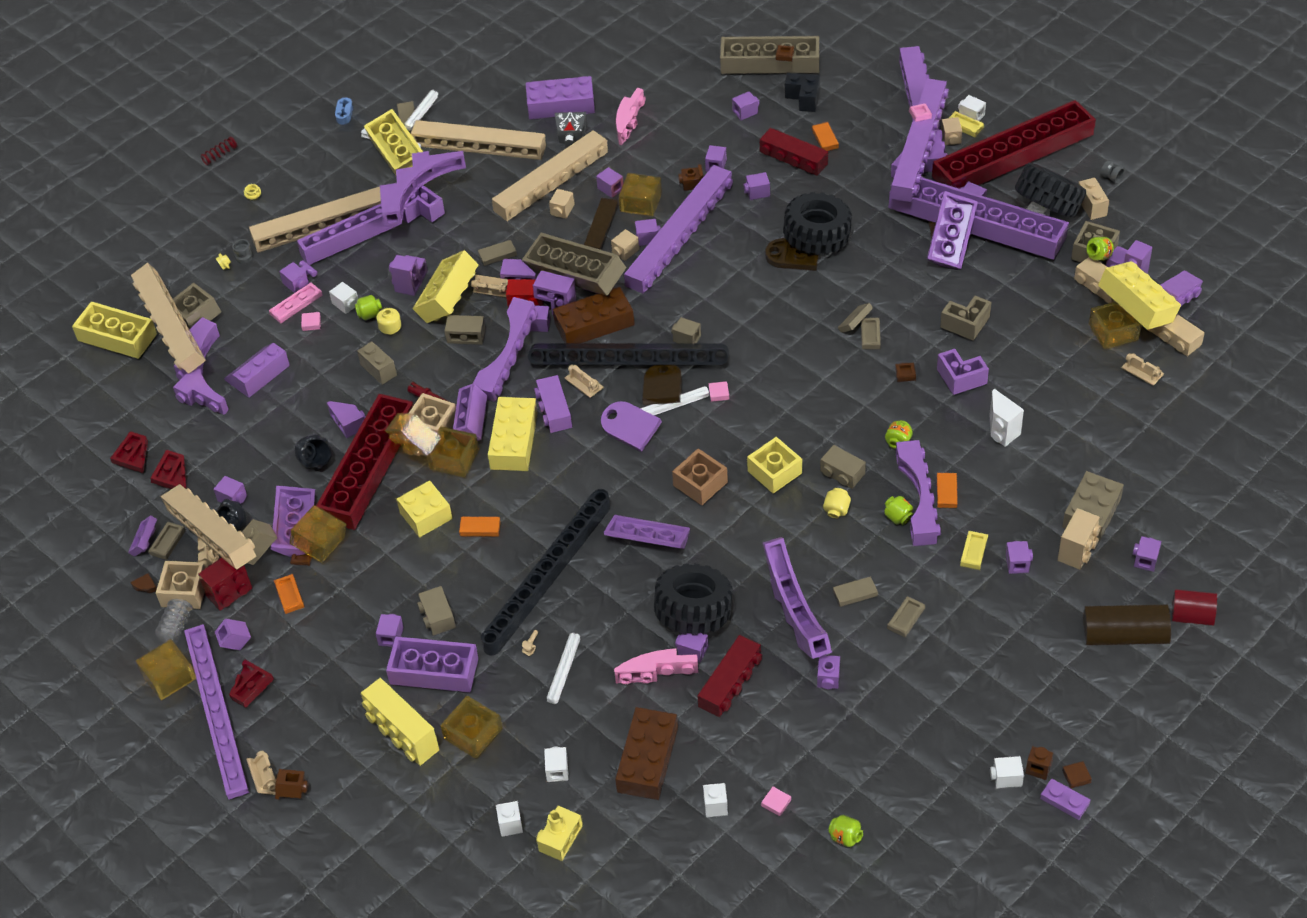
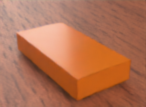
(825, 136)
(946, 490)
(479, 526)
(289, 594)

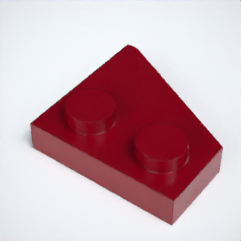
(131, 452)
(170, 471)
(249, 683)

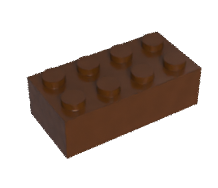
(593, 317)
(646, 753)

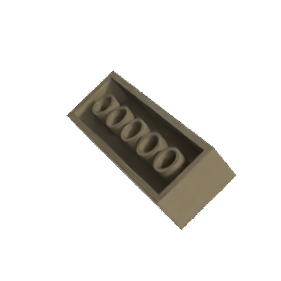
(759, 54)
(589, 266)

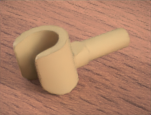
(528, 647)

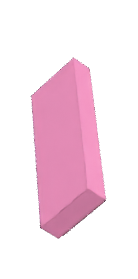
(295, 302)

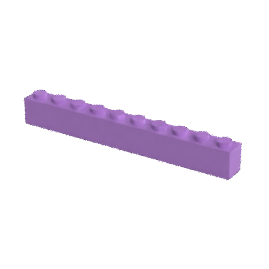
(914, 78)
(919, 142)
(678, 229)

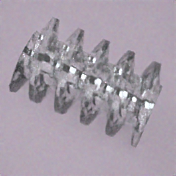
(173, 620)

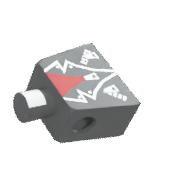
(570, 126)

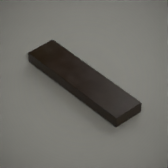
(601, 223)

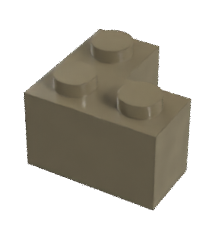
(1090, 231)
(966, 320)

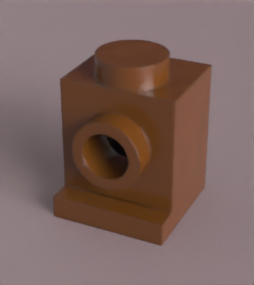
(690, 177)
(1040, 757)
(290, 784)

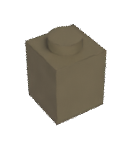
(686, 331)

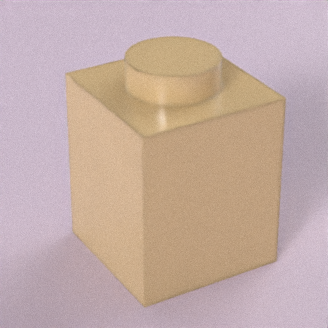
(951, 131)
(561, 203)
(625, 245)

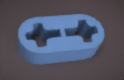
(345, 108)

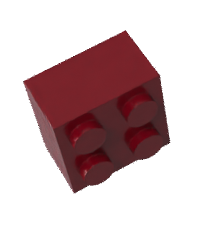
(224, 583)

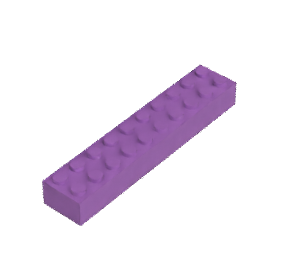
(992, 219)

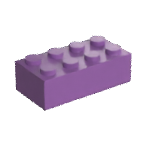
(559, 96)
(432, 664)

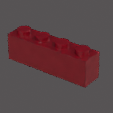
(793, 151)
(729, 676)

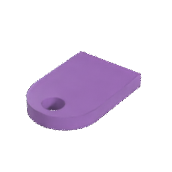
(631, 424)

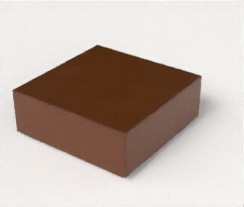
(784, 53)
(905, 372)
(303, 559)
(1077, 774)

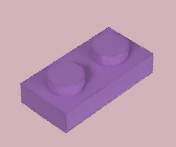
(142, 536)
(1065, 799)

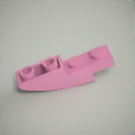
(627, 113)
(649, 665)

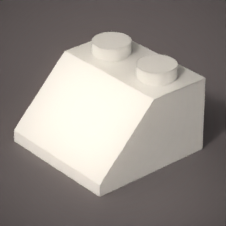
(1004, 419)

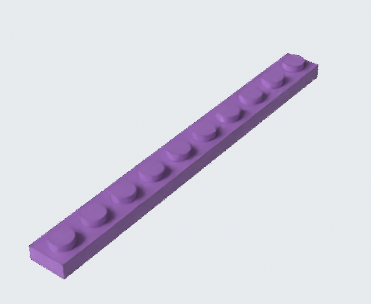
(216, 712)

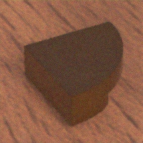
(144, 583)

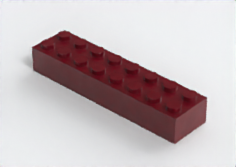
(363, 463)

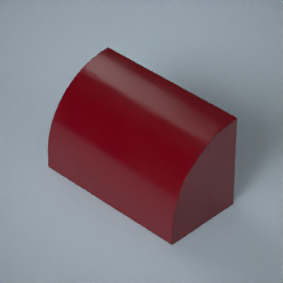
(1194, 607)

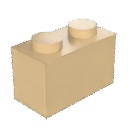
(1095, 201)

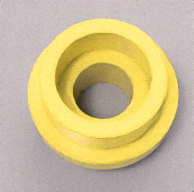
(252, 191)
(223, 261)

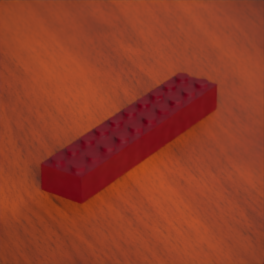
(1015, 146)

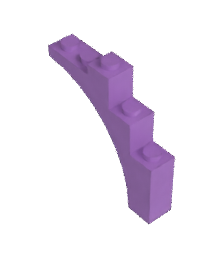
(409, 180)
(192, 386)
(808, 632)

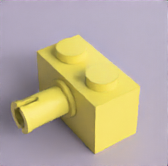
(559, 833)

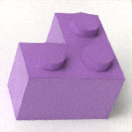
(423, 203)
(1138, 253)
(407, 273)
(555, 289)
(961, 374)

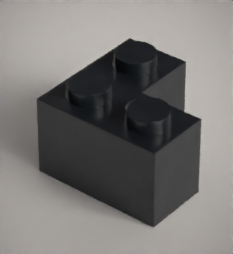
(803, 88)

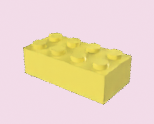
(392, 140)
(445, 287)
(1139, 295)
(114, 330)
(512, 434)
(399, 722)

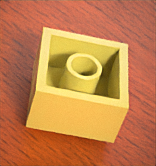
(774, 465)
(424, 508)

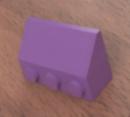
(259, 369)

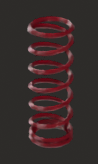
(233, 145)

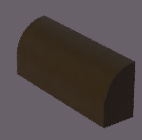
(1127, 624)

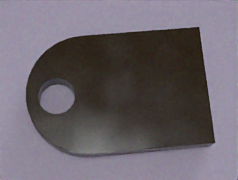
(789, 257)
(662, 386)

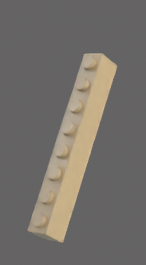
(479, 139)
(549, 175)
(308, 221)
(168, 318)
(1179, 333)
(209, 526)

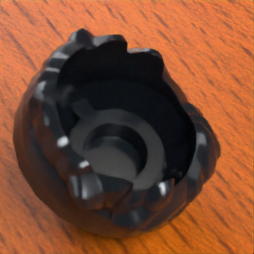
(313, 451)
(233, 513)

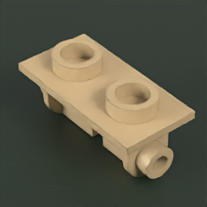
(489, 285)
(1142, 370)
(583, 381)
(207, 554)
(262, 774)

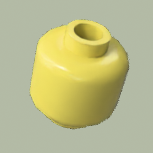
(389, 321)
(837, 503)

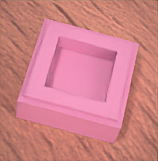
(920, 112)
(311, 321)
(718, 391)
(776, 801)

